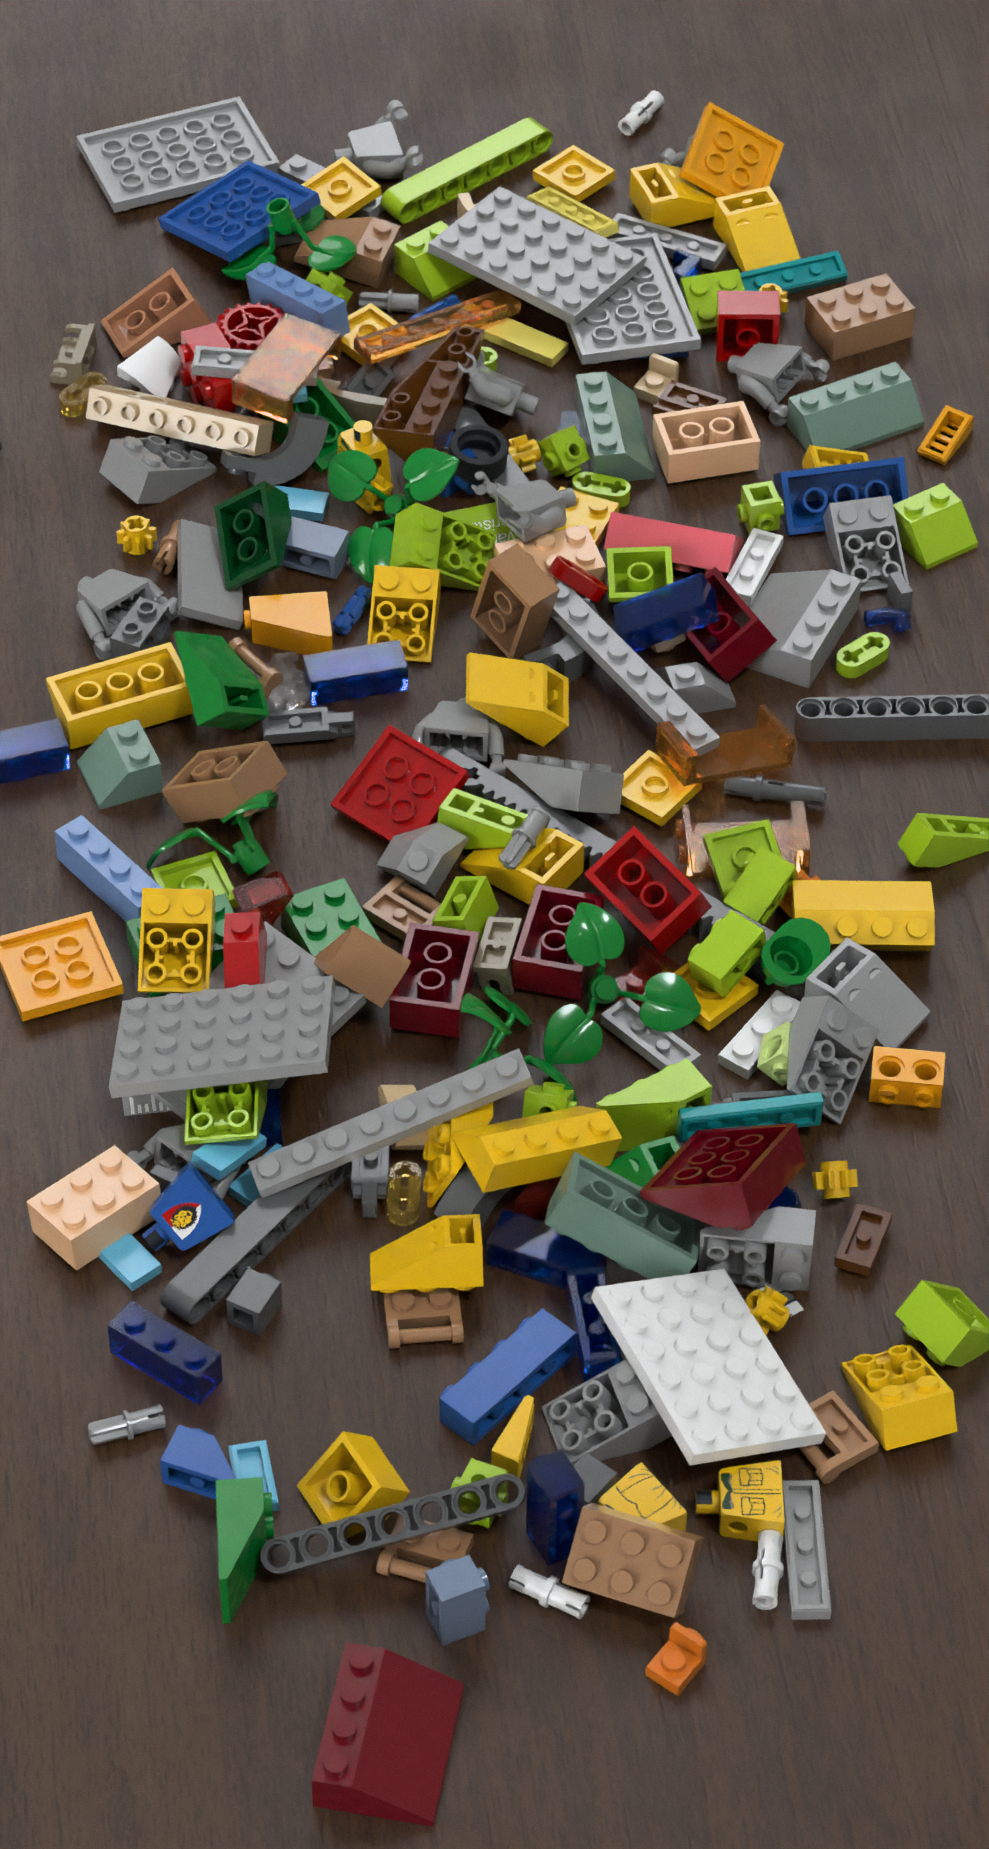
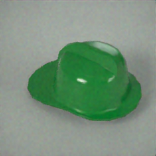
(794, 952)

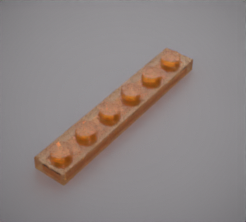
(436, 325)

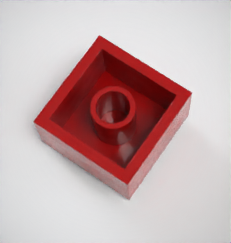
(745, 320)

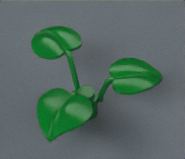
(328, 256)
(350, 474)
(248, 850)
(592, 939)
(475, 1006)

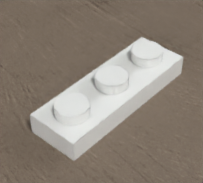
(754, 563)
(743, 1050)

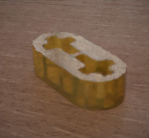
(74, 398)
(411, 1193)

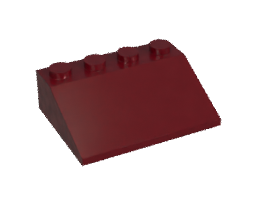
(728, 1173)
(386, 1737)

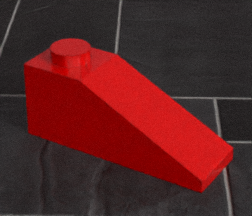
(244, 949)

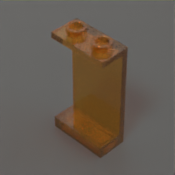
(283, 366)
(738, 754)
(789, 834)

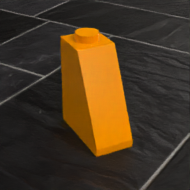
(291, 622)

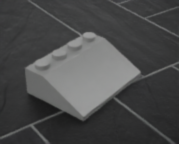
(807, 618)

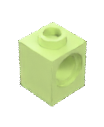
(774, 1053)

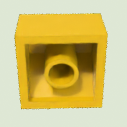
(351, 1481)

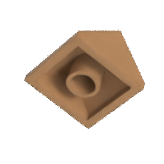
(363, 964)

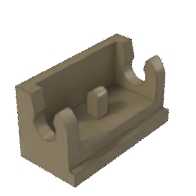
(75, 354)
(497, 951)

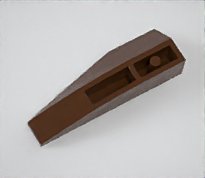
(430, 397)

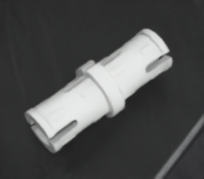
(632, 121)
(767, 1569)
(549, 1591)

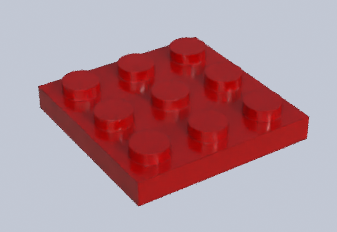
(398, 786)

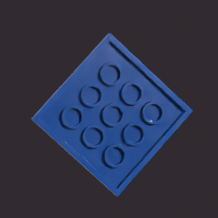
(232, 211)

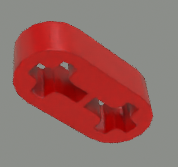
(578, 578)

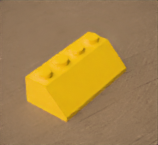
(120, 690)
(869, 912)
(536, 1146)

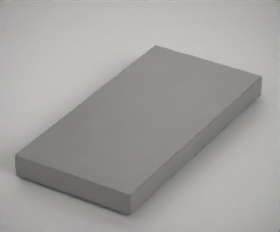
(201, 578)

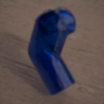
(888, 615)

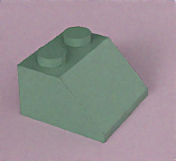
(121, 766)

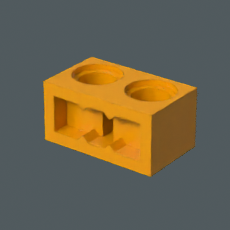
(907, 1077)

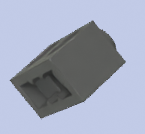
(142, 628)

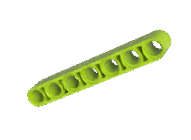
(466, 170)

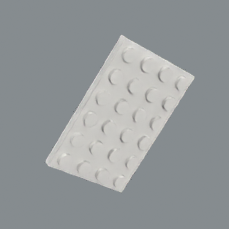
(707, 1366)

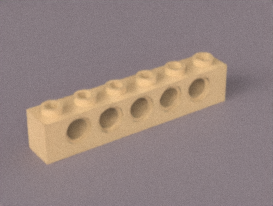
(179, 420)

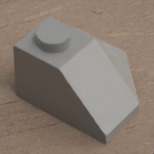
(698, 686)
(423, 855)

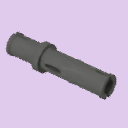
(762, 788)

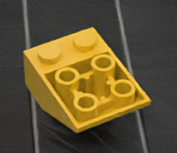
(668, 198)
(754, 229)
(405, 609)
(519, 695)
(553, 863)
(176, 940)
(443, 1154)
(432, 1257)
(901, 1396)

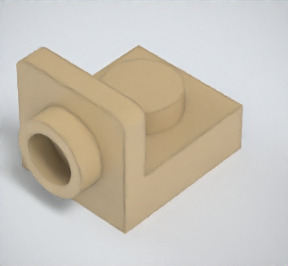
(657, 378)

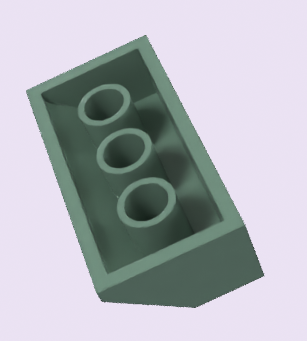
(856, 410)
(612, 427)
(617, 1222)

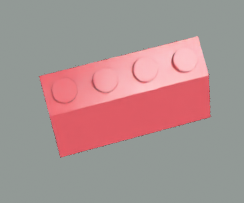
(688, 544)

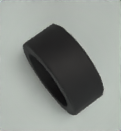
(481, 437)

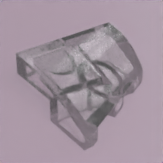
(292, 691)

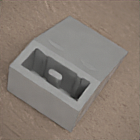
(153, 467)
(865, 540)
(570, 785)
(869, 990)
(828, 1052)
(767, 1254)
(605, 1417)

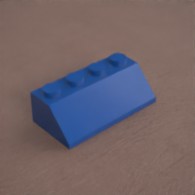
(810, 491)

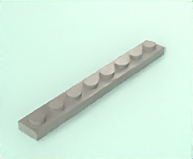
(630, 669)
(390, 1123)

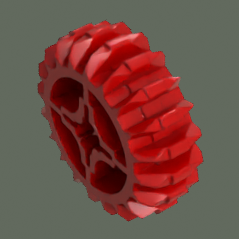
(248, 324)

